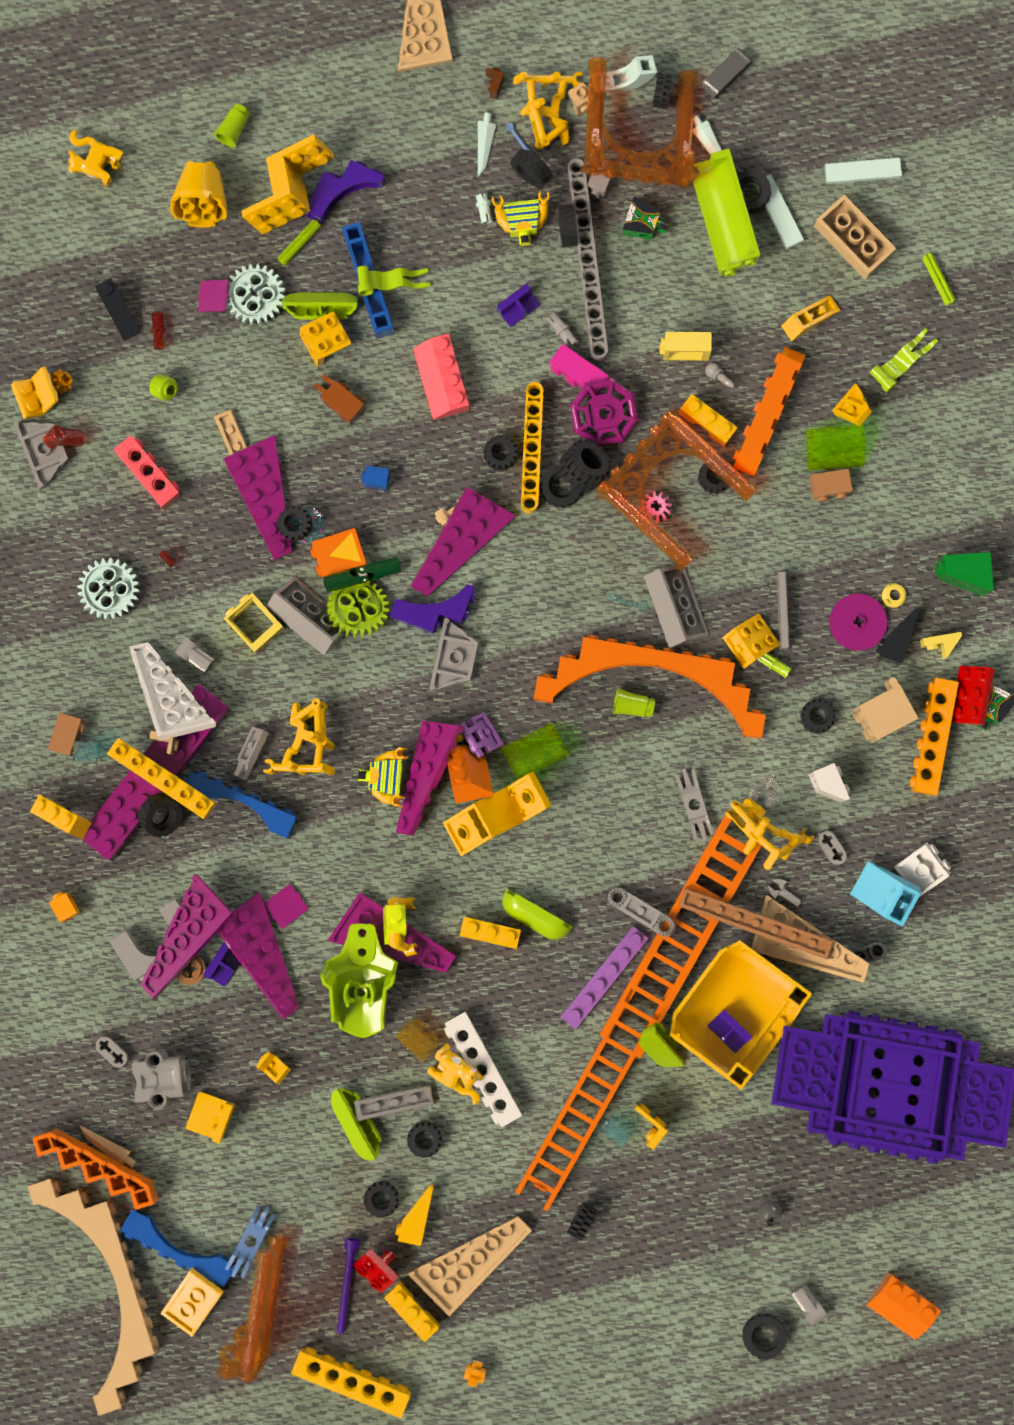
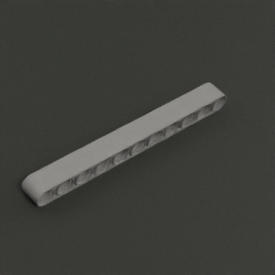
(588, 269)

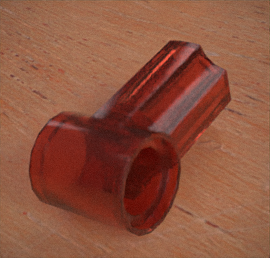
(59, 436)

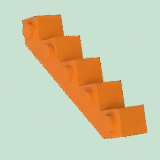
(768, 411)
(97, 1166)

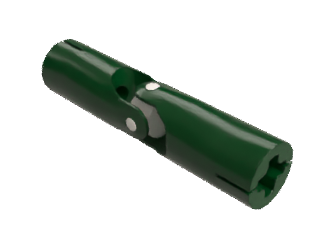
(364, 574)

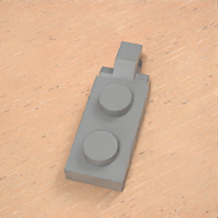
(250, 752)

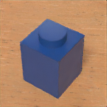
(376, 478)

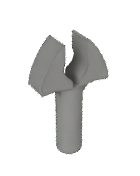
(783, 892)

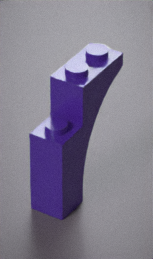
(332, 188)
(427, 616)

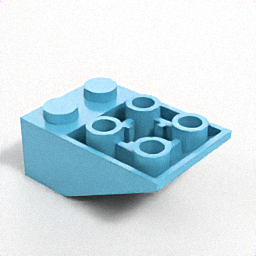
(886, 893)

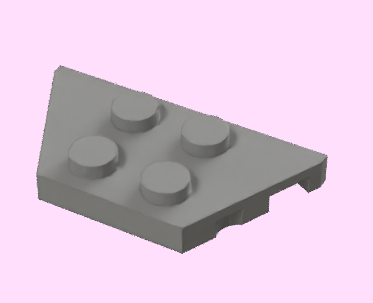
(42, 460)
(454, 657)

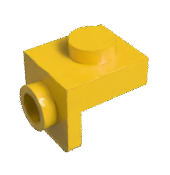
(273, 1067)

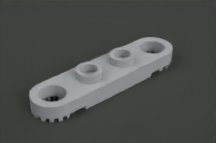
(641, 912)

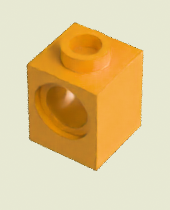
(64, 906)

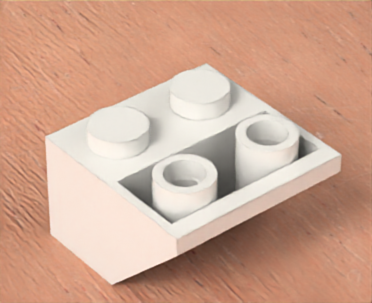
(828, 782)

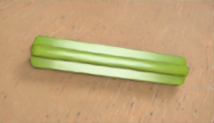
(299, 242)
(938, 278)

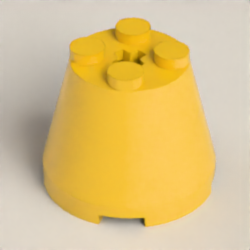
(199, 195)

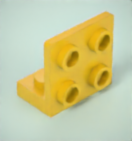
(324, 337)
(35, 395)
(751, 640)
(210, 1116)
(655, 1135)

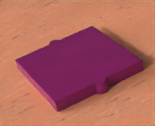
(213, 296)
(286, 906)

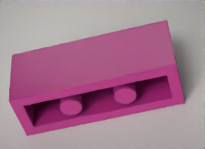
(575, 369)

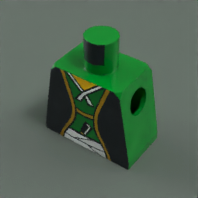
(643, 220)
(998, 707)

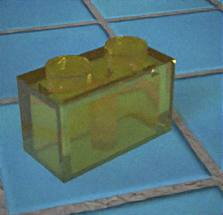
(417, 1039)

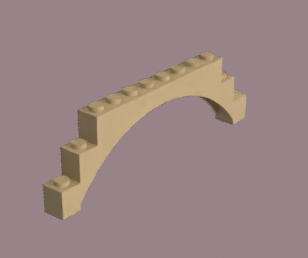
(104, 1230)

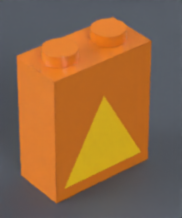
(338, 553)

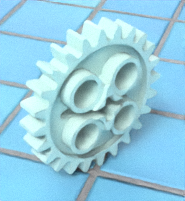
(265, 308)
(98, 576)

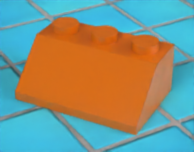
(468, 775)
(903, 1306)

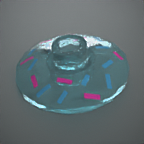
(318, 527)

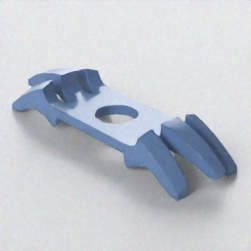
(248, 1253)

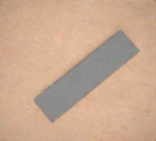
(782, 610)
(393, 1102)

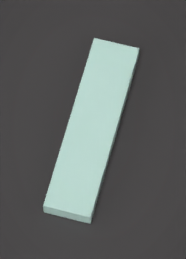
(863, 170)
(781, 216)

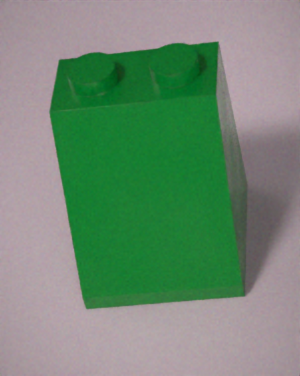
(967, 572)

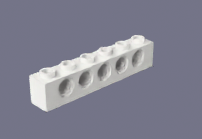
(511, 1111)

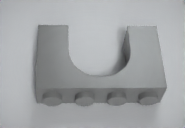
(130, 953)

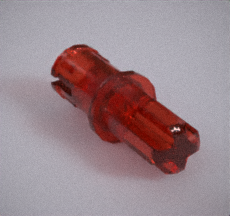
(158, 330)

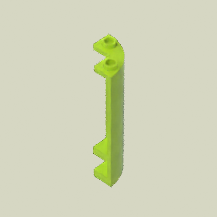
(725, 214)

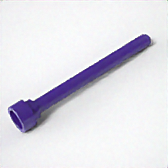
(351, 1246)

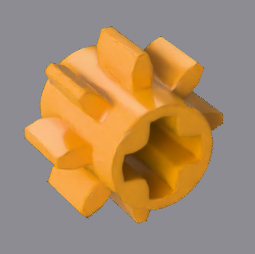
(61, 381)
(474, 1373)

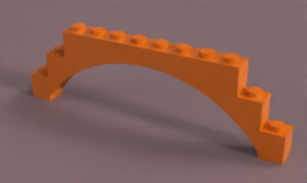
(710, 673)

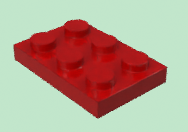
(972, 695)

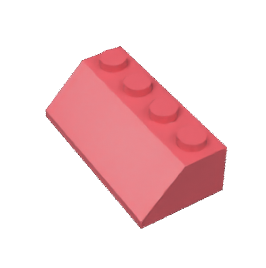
(441, 377)

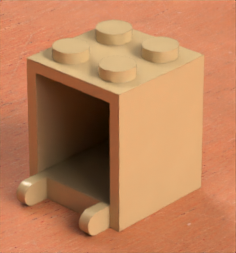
(885, 712)

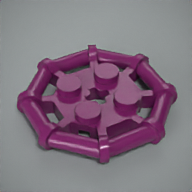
(610, 403)

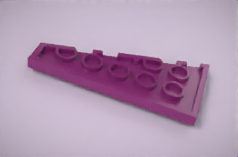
(260, 485)
(464, 533)
(427, 767)
(368, 912)
(190, 930)
(256, 948)

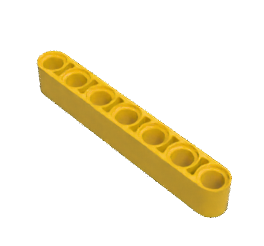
(535, 439)

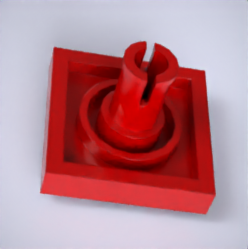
(376, 1269)

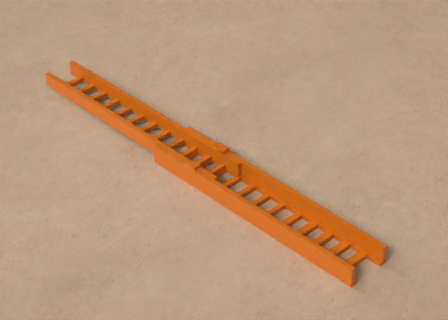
(659, 1013)

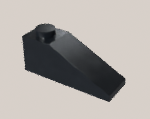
(117, 309)
(895, 644)

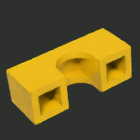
(716, 425)
(60, 817)
(490, 932)
(414, 1315)

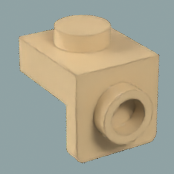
(580, 98)
(172, 745)

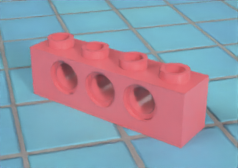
(126, 452)

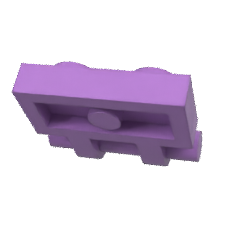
(485, 734)

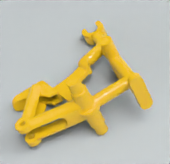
(536, 107)
(318, 737)
(755, 829)

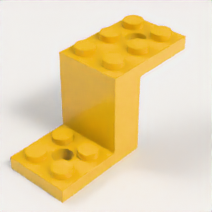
(287, 184)
(497, 813)

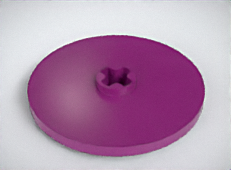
(847, 632)

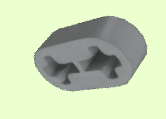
(835, 844)
(109, 1055)

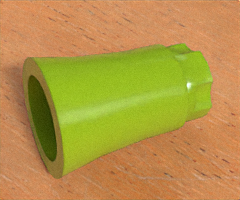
(232, 126)
(633, 704)

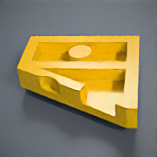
(853, 406)

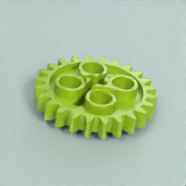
(341, 613)

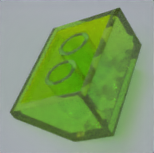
(834, 447)
(535, 751)

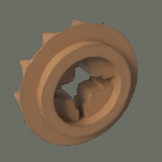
(197, 975)

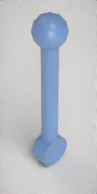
(510, 127)

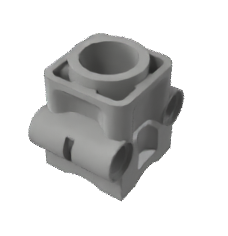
(168, 1078)

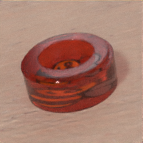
(166, 558)

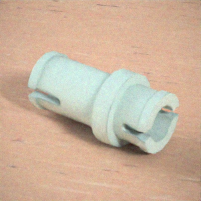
(484, 209)

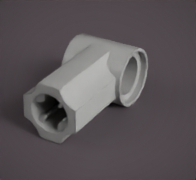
(191, 653)
(811, 1308)

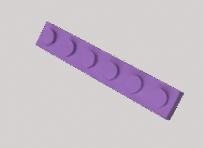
(604, 977)

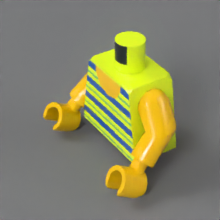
(522, 217)
(385, 776)
(395, 924)

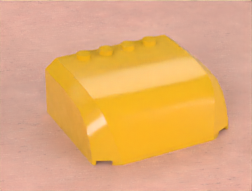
(753, 995)

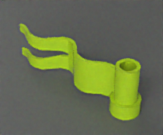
(387, 280)
(900, 363)

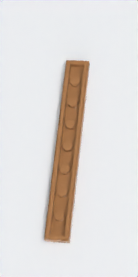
(756, 923)

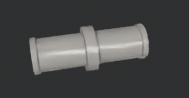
(562, 330)

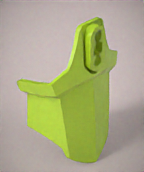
(359, 983)

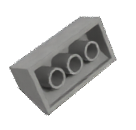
(676, 606)
(305, 614)

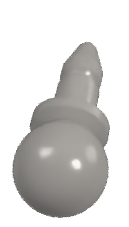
(714, 371)

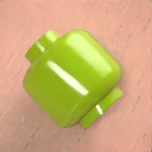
(163, 387)

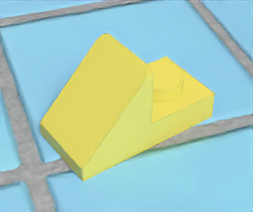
(946, 642)

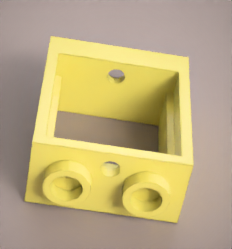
(686, 346)
(266, 637)

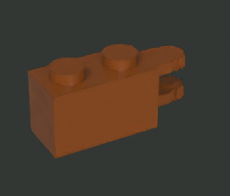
(341, 400)

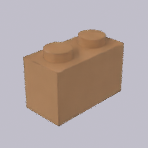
(830, 485)
(65, 733)

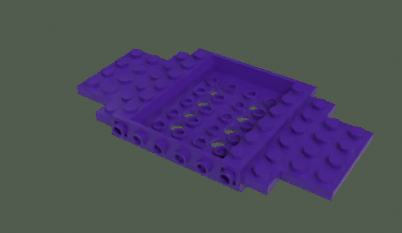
(833, 1075)

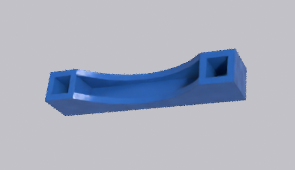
(375, 302)
(276, 820)
(143, 1228)

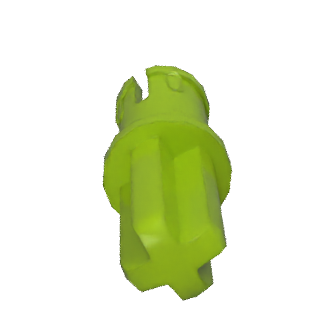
(775, 664)

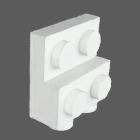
(924, 867)

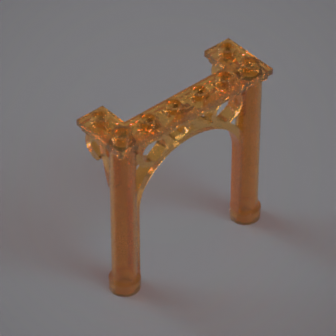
(596, 160)
(638, 516)
(253, 1349)

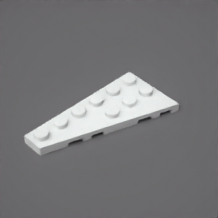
(167, 698)

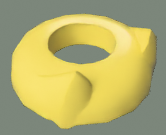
(886, 595)

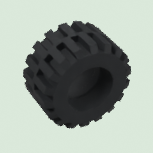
(585, 465)

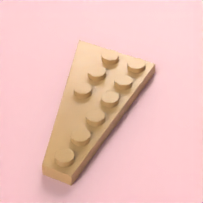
(423, 36)
(839, 962)
(460, 1271)

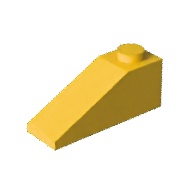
(810, 317)
(414, 1223)

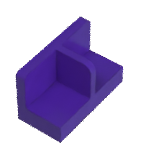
(517, 305)
(222, 966)
(729, 1031)

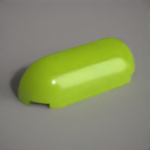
(316, 305)
(534, 916)
(660, 1046)
(362, 1133)

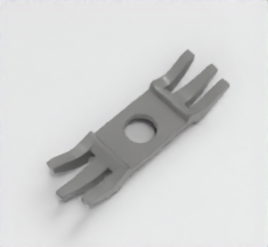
(695, 816)

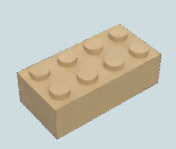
(854, 237)

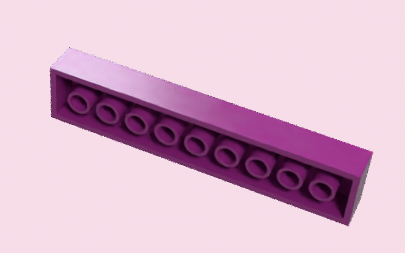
(119, 814)

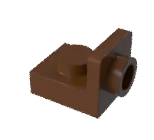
(496, 84)

